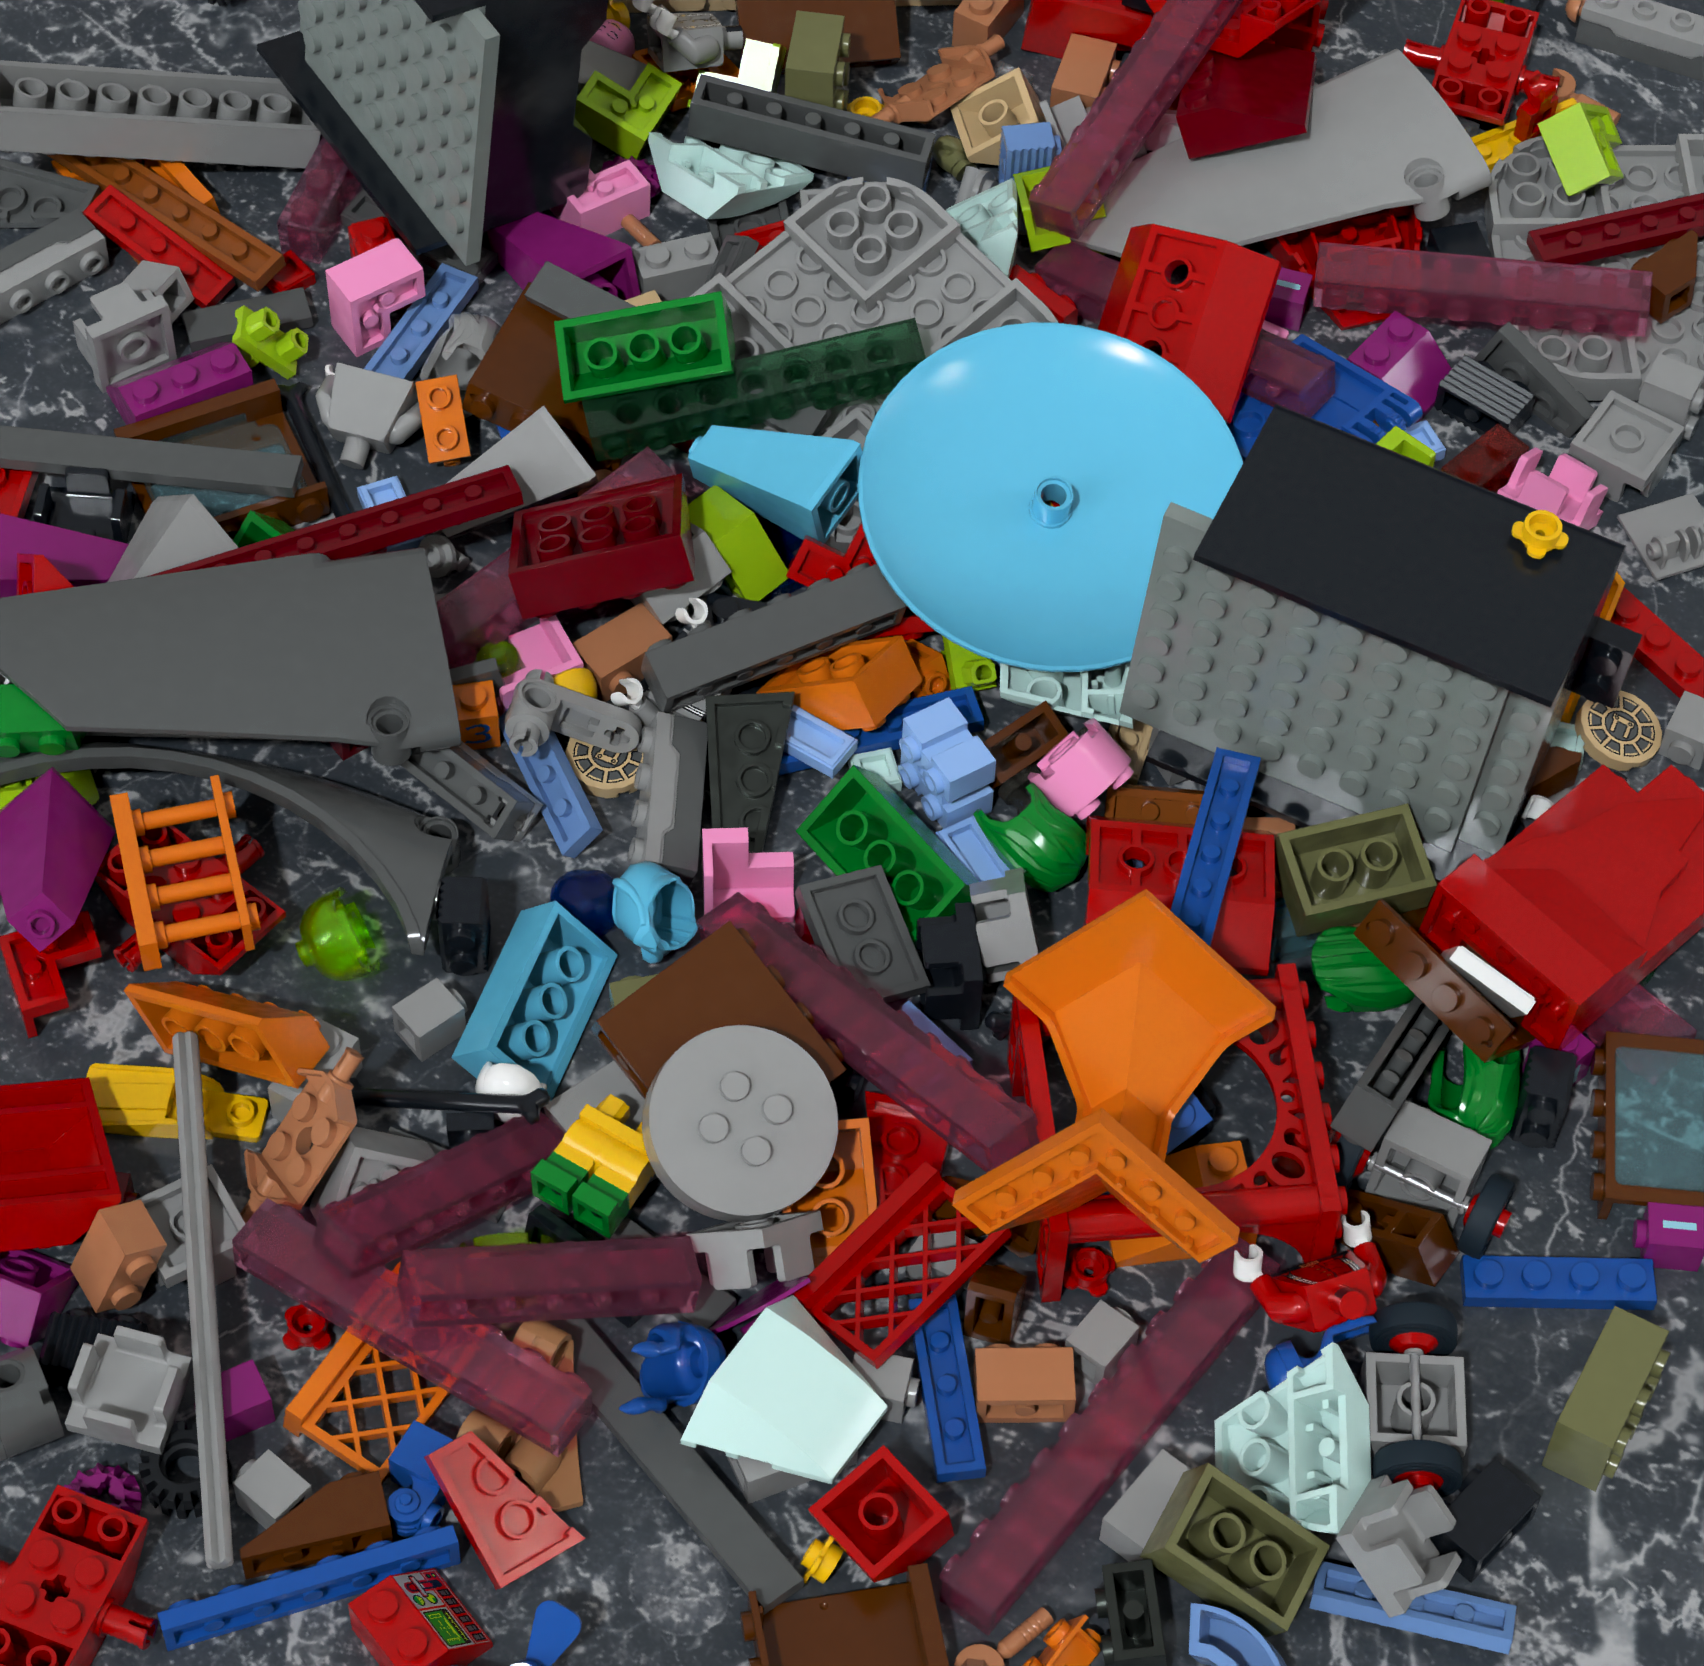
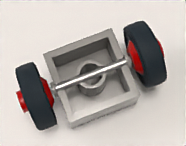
(1435, 1168)
(1416, 1396)

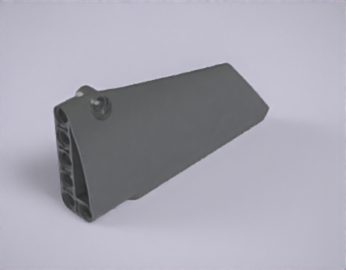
(245, 653)

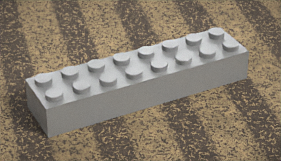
(152, 115)

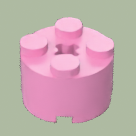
(1082, 770)

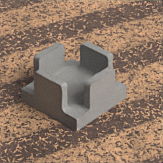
(129, 336)
(1626, 445)
(1004, 923)
(166, 1210)
(782, 1237)
(127, 1389)
(1392, 1544)

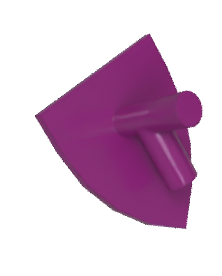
(757, 1303)

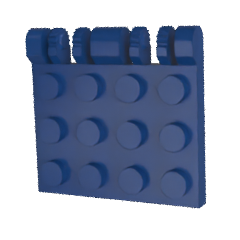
(1352, 408)

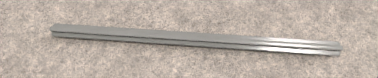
(202, 1303)

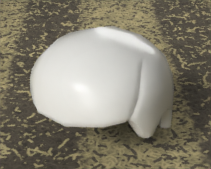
(508, 1080)

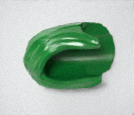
(1040, 841)
(1354, 974)
(1484, 1099)

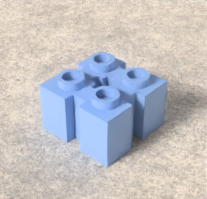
(946, 764)

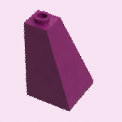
(593, 257)
(76, 555)
(49, 857)

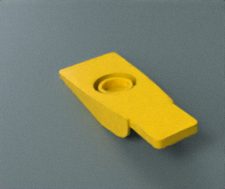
(144, 1104)

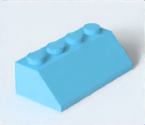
(537, 996)

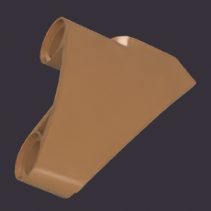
(543, 1473)

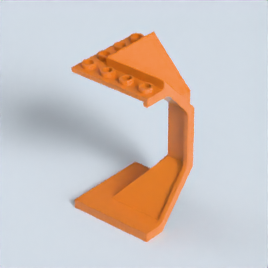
(1137, 1027)

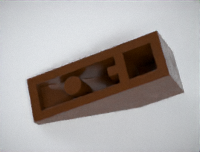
(1408, 1238)
(333, 1521)

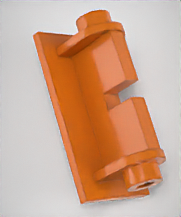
(443, 420)
(1068, 1645)

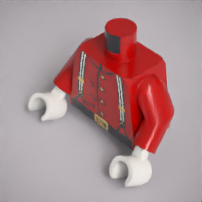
(1321, 1290)

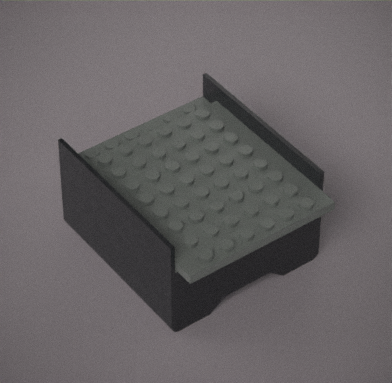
(446, 106)
(1370, 639)

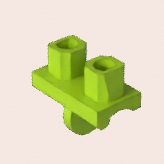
(265, 343)
(968, 668)

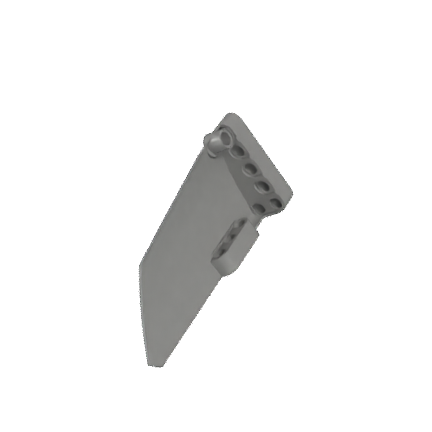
(1369, 146)

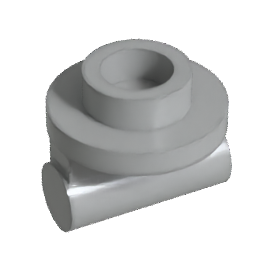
(974, 182)
(442, 556)

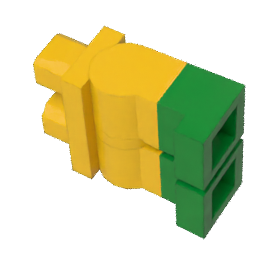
(596, 1167)

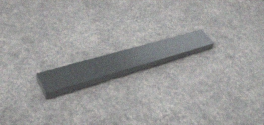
(574, 297)
(152, 461)
(682, 1474)

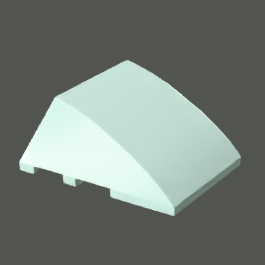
(723, 179)
(992, 223)
(1074, 694)
(787, 1398)
(1302, 1443)

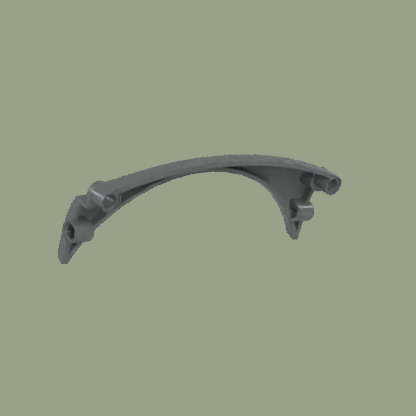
(392, 843)

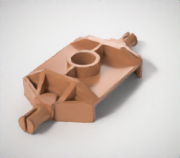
(946, 83)
(319, 1115)

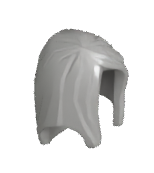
(461, 349)

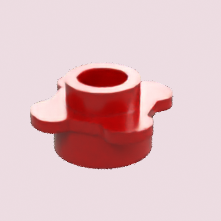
(1089, 1259)
(296, 1337)

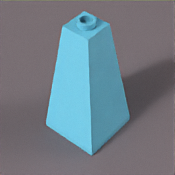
(784, 477)

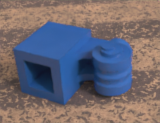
(421, 1499)

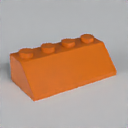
(232, 1030)

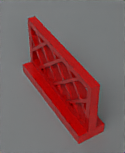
(876, 1247)

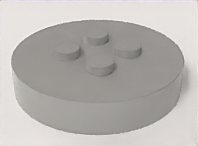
(740, 1123)

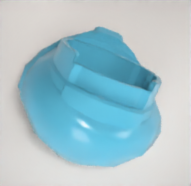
(653, 909)

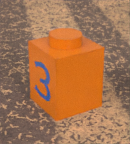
(477, 714)

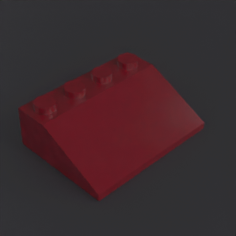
(1246, 99)
(601, 547)

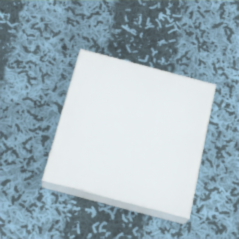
(1489, 982)

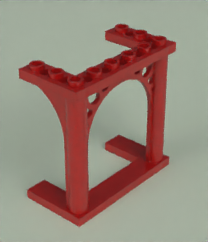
(1293, 1210)

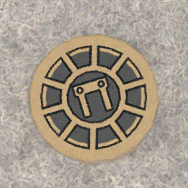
(1619, 735)
(603, 771)

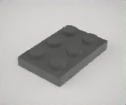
(863, 930)

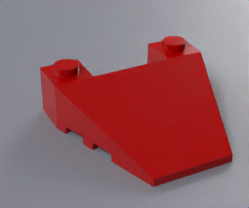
(1384, 228)

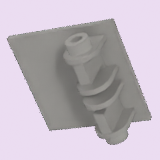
(1668, 535)

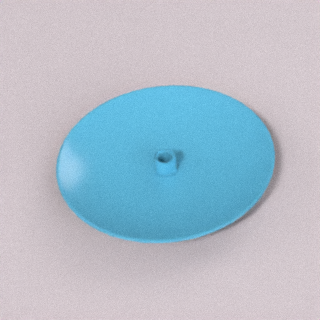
(1024, 419)

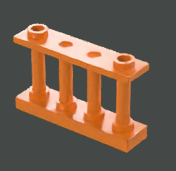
(148, 898)

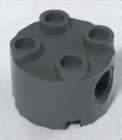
(26, 1407)

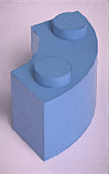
(1227, 1640)

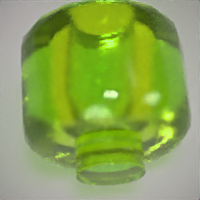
(505, 654)

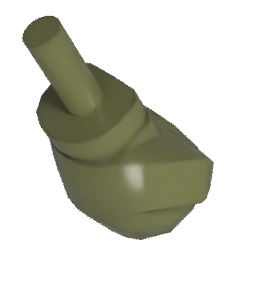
(950, 156)

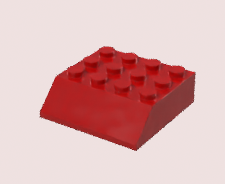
(52, 1164)

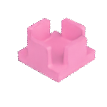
(1563, 493)

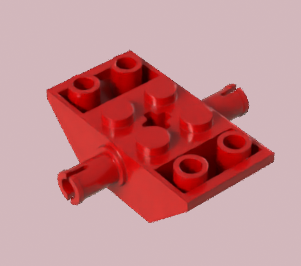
(1482, 59)
(198, 955)
(72, 1584)

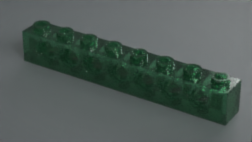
(777, 372)

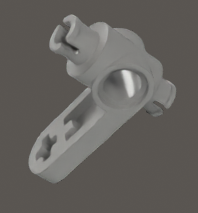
(544, 706)

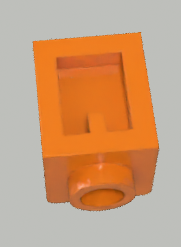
(931, 669)

